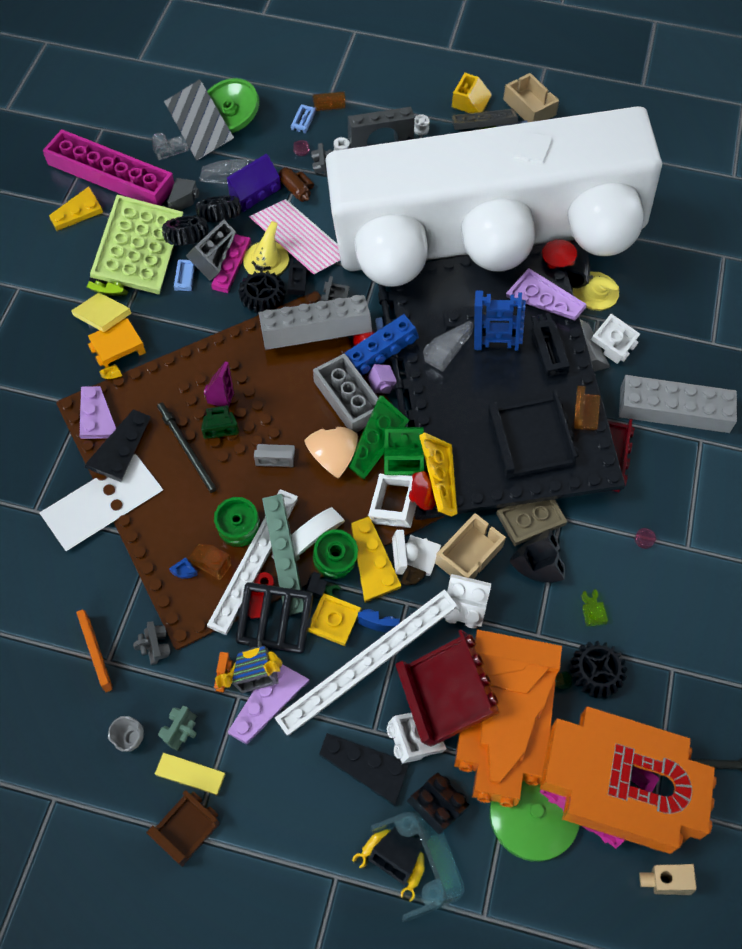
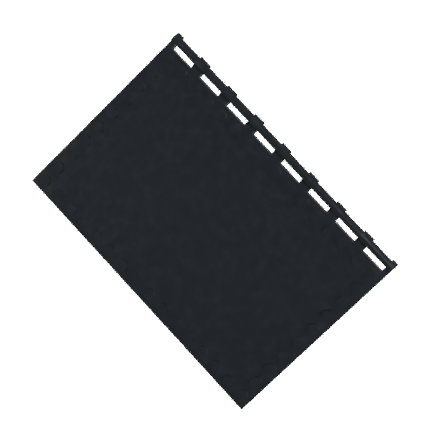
(456, 400)

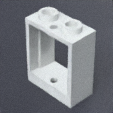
(392, 518)

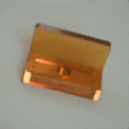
(329, 101)
(586, 410)

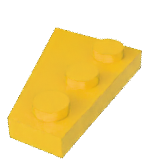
(76, 210)

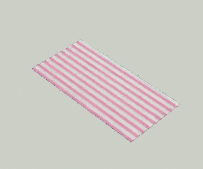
(299, 236)

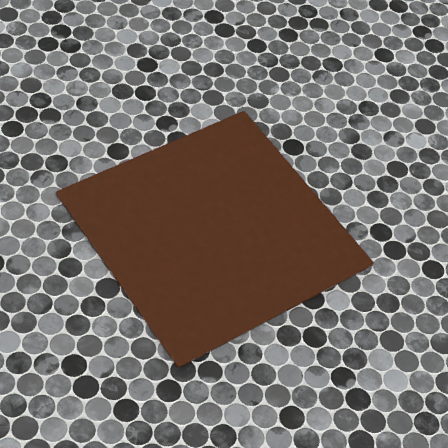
(272, 406)

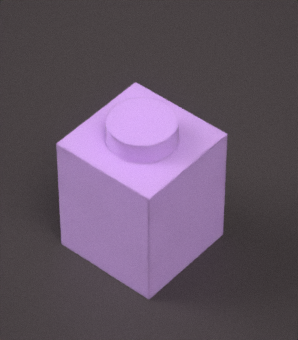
(381, 379)

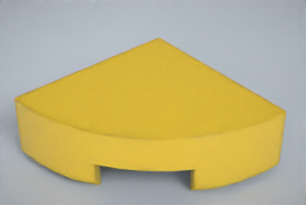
(110, 372)

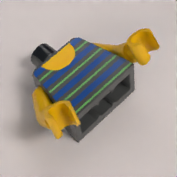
(252, 669)

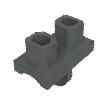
(320, 156)
(150, 643)

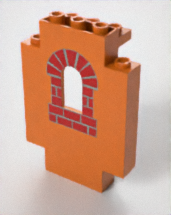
(594, 769)

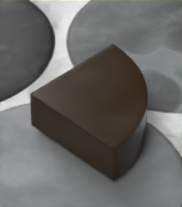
(412, 576)

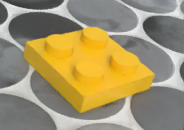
(334, 619)

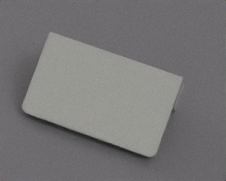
(274, 455)

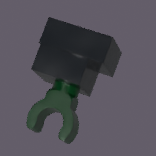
(318, 586)

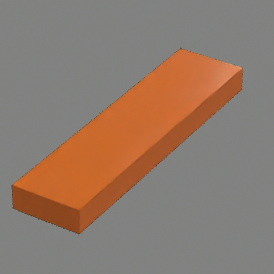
(94, 650)

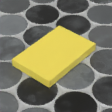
(101, 312)

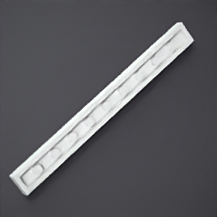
(365, 663)

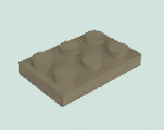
(530, 519)

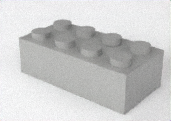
(346, 391)

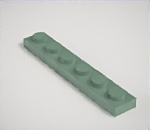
(283, 548)

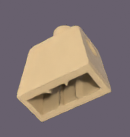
(680, 879)

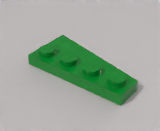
(372, 442)

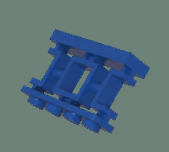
(498, 311)

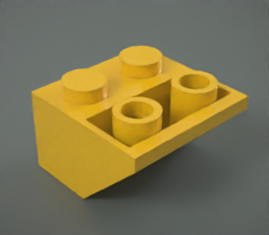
(470, 94)

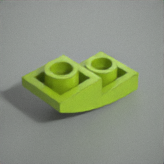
(111, 289)

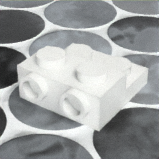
(616, 338)
(470, 598)
(407, 740)

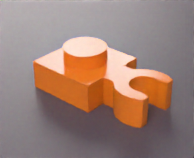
(224, 667)

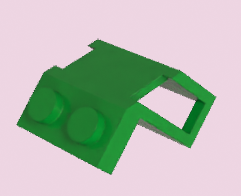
(403, 451)

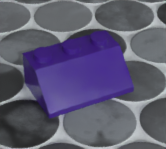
(254, 182)

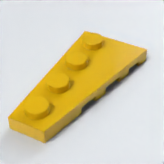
(441, 472)
(374, 566)

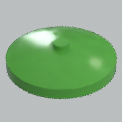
(235, 101)
(532, 827)

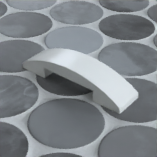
(312, 529)

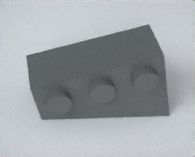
(211, 250)

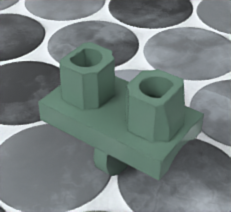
(180, 728)

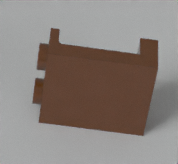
(185, 828)

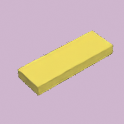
(190, 774)

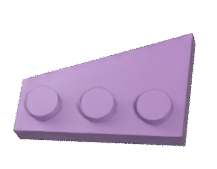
(94, 414)

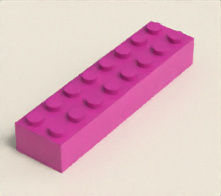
(109, 168)

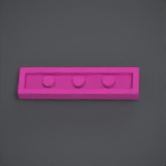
(231, 264)

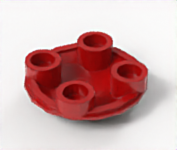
(559, 253)
(422, 491)

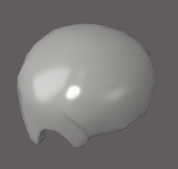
(125, 733)

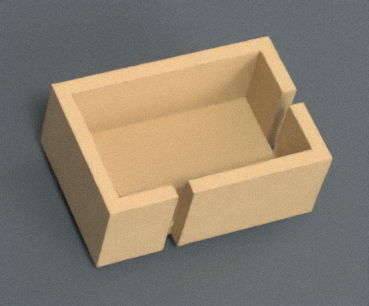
(529, 99)
(470, 548)

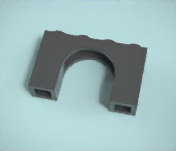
(362, 125)

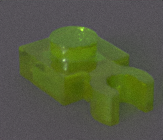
(593, 612)

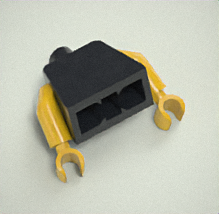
(396, 856)

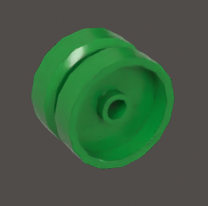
(237, 521)
(335, 542)

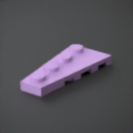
(546, 295)
(266, 704)

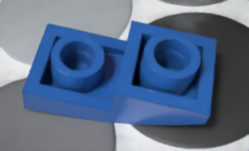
(370, 619)

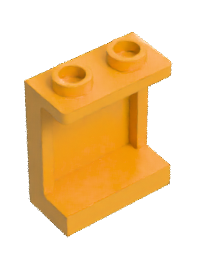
(115, 343)

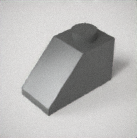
(183, 194)

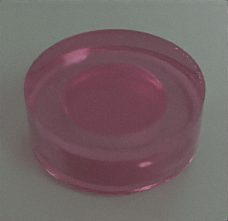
(301, 148)
(645, 538)

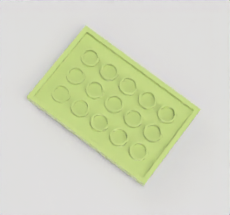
(134, 246)

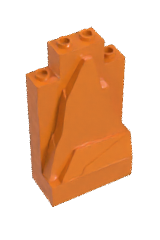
(516, 740)

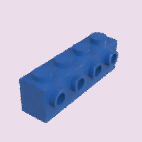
(382, 344)

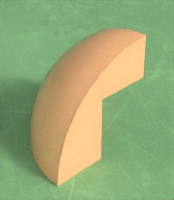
(333, 448)

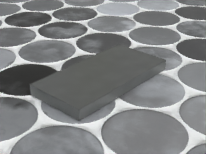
(484, 119)

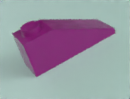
(220, 389)

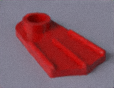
(257, 597)

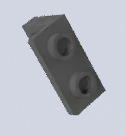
(334, 290)

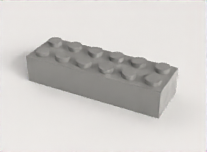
(315, 322)
(678, 404)

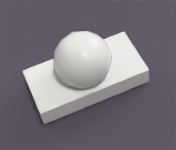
(402, 552)

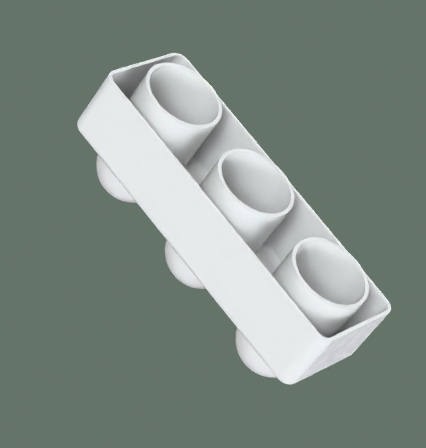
(472, 198)

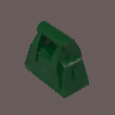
(219, 423)

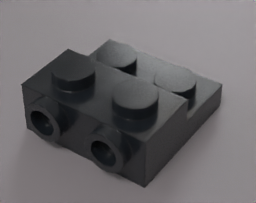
(438, 802)

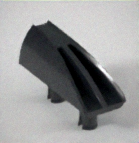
(580, 271)

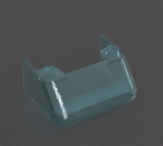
(448, 883)

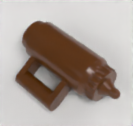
(296, 183)

